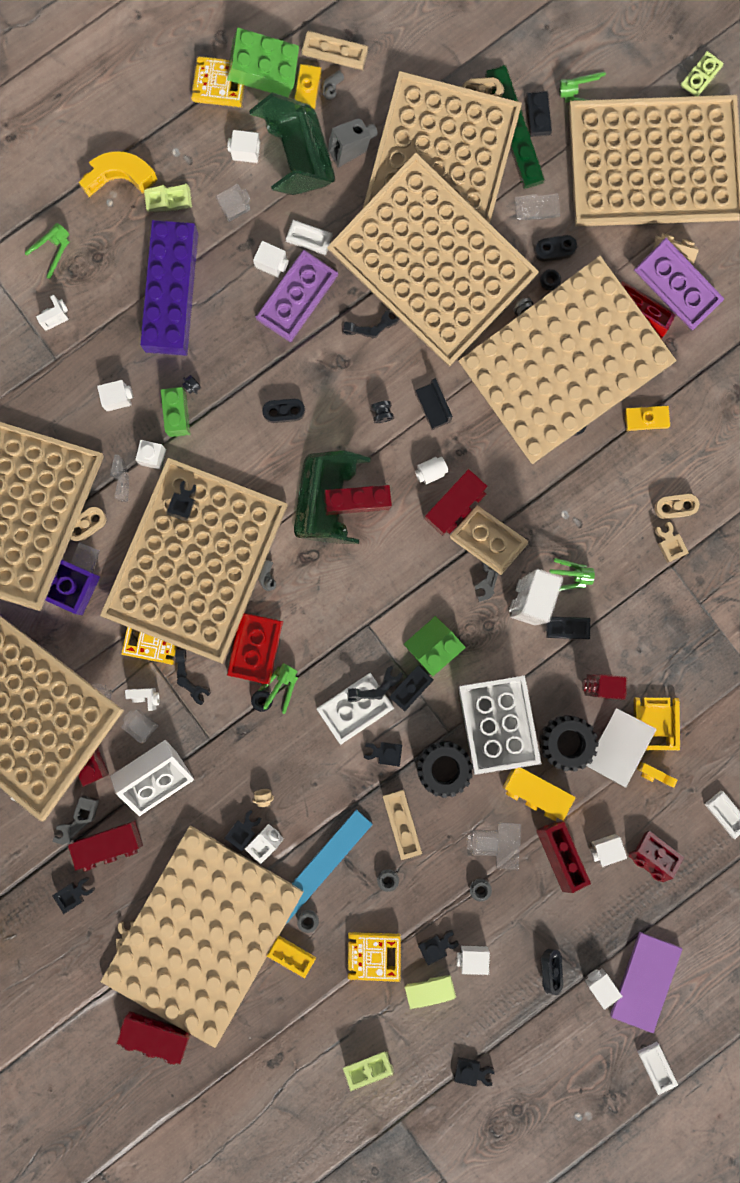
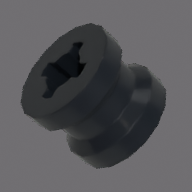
(382, 412)

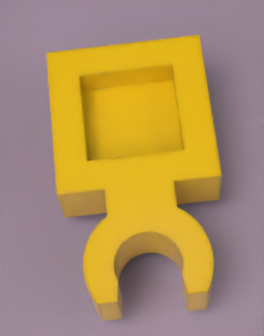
(651, 773)

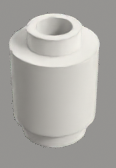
(431, 470)

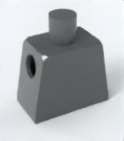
(350, 141)

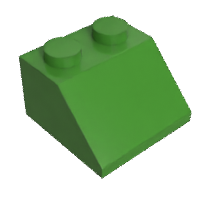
(434, 646)

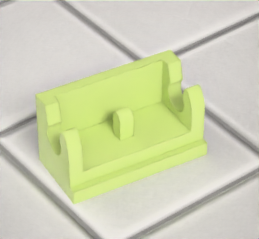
(368, 1070)

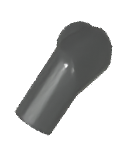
(330, 83)
(265, 577)

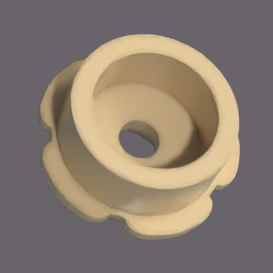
(263, 797)

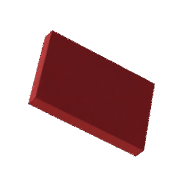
(255, 648)

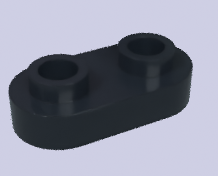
(557, 249)
(284, 410)
(552, 972)

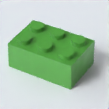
(262, 62)

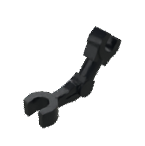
(352, 329)
(181, 657)
(356, 695)

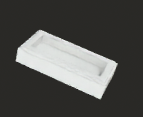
(309, 237)
(725, 813)
(657, 1068)

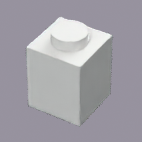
(244, 146)
(270, 259)
(115, 395)
(150, 454)
(608, 850)
(473, 960)
(603, 988)

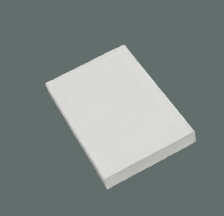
(350, 718)
(621, 747)

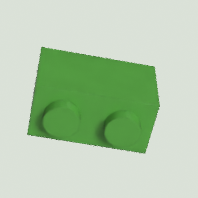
(175, 412)

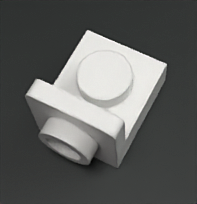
(53, 316)
(139, 695)
(264, 843)

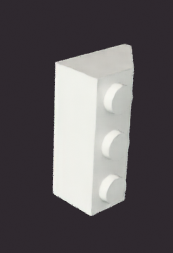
(151, 778)

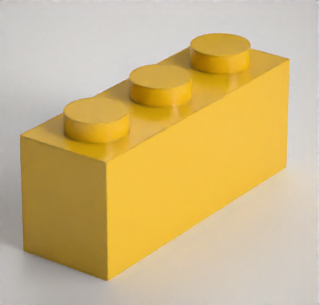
(538, 793)

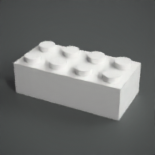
(535, 597)

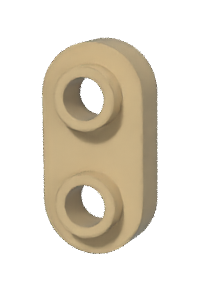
(485, 85)
(676, 507)
(87, 525)

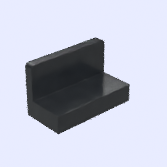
(434, 405)

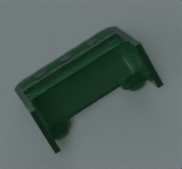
(302, 142)
(321, 473)

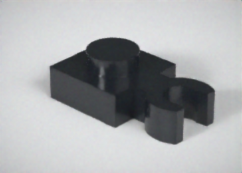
(182, 504)
(388, 753)
(240, 833)
(71, 895)
(434, 948)
(469, 1071)

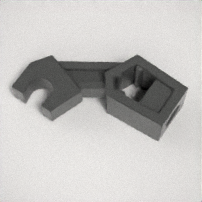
(488, 583)
(71, 830)

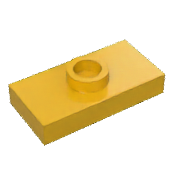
(308, 85)
(647, 418)
(291, 956)

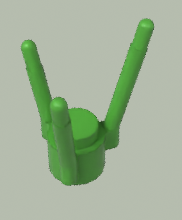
(569, 87)
(55, 235)
(582, 574)
(285, 675)

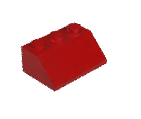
(657, 315)

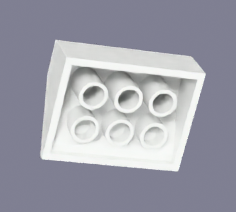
(499, 725)

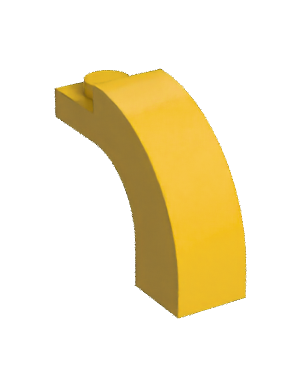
(114, 166)

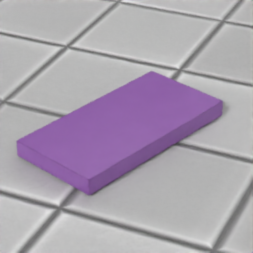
(678, 284)
(297, 295)
(646, 982)

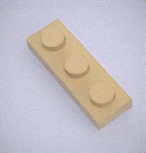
(335, 50)
(402, 824)

